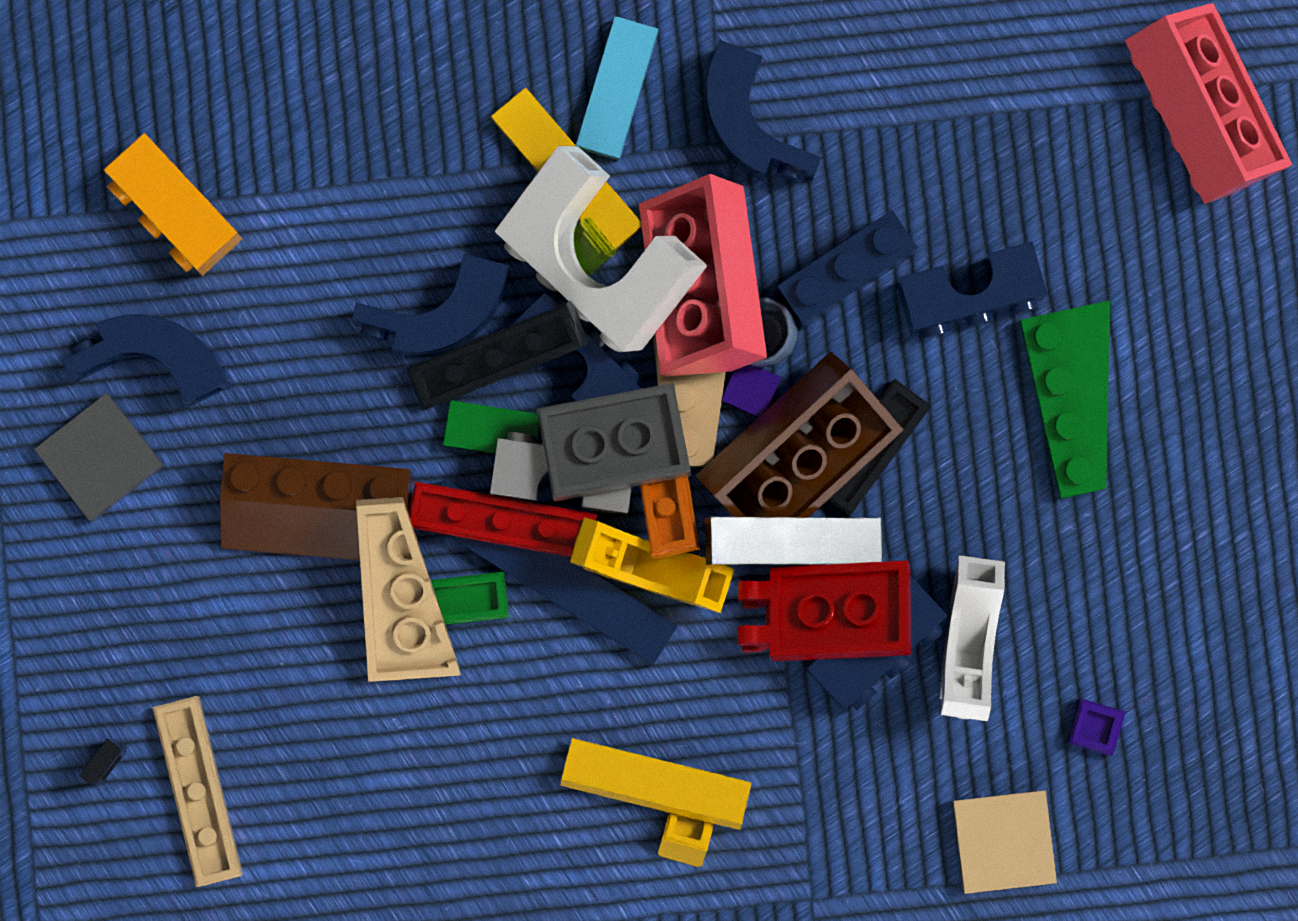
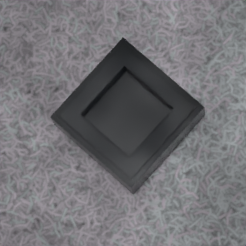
(103, 762)

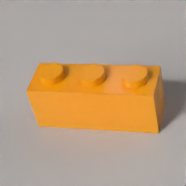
(171, 206)

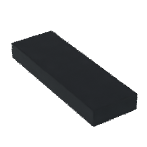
(908, 411)

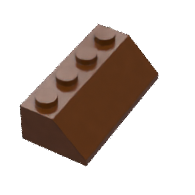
(802, 446)
(301, 504)

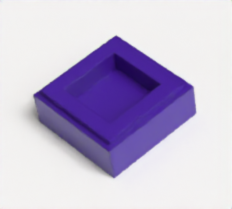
(751, 390)
(1096, 727)

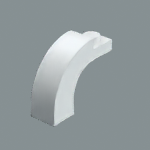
(971, 638)

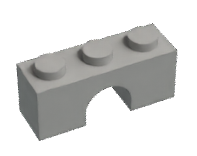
(522, 465)

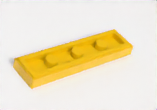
(537, 137)
(656, 784)

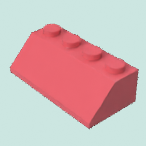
(1207, 102)
(720, 315)

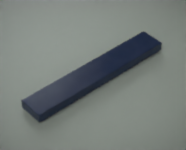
(581, 595)

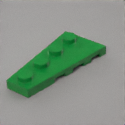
(1070, 382)

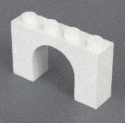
(542, 234)

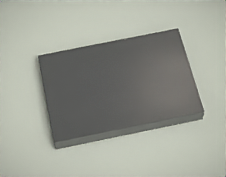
(613, 442)

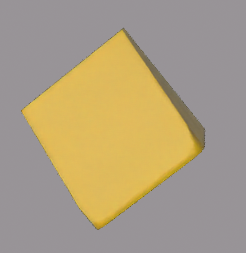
(685, 840)

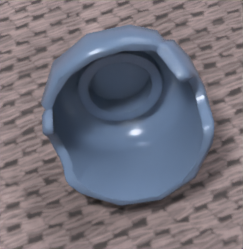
(779, 332)

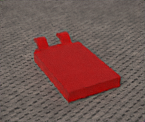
(830, 611)

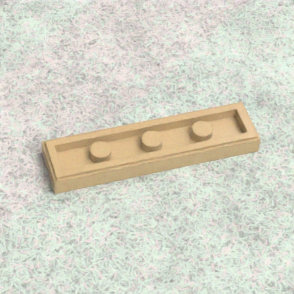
(197, 791)

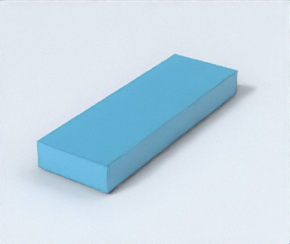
(617, 88)

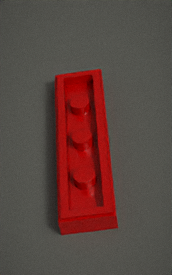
(495, 519)

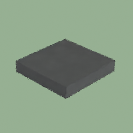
(99, 457)

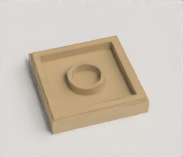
(1004, 842)

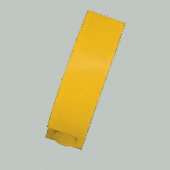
(629, 561)

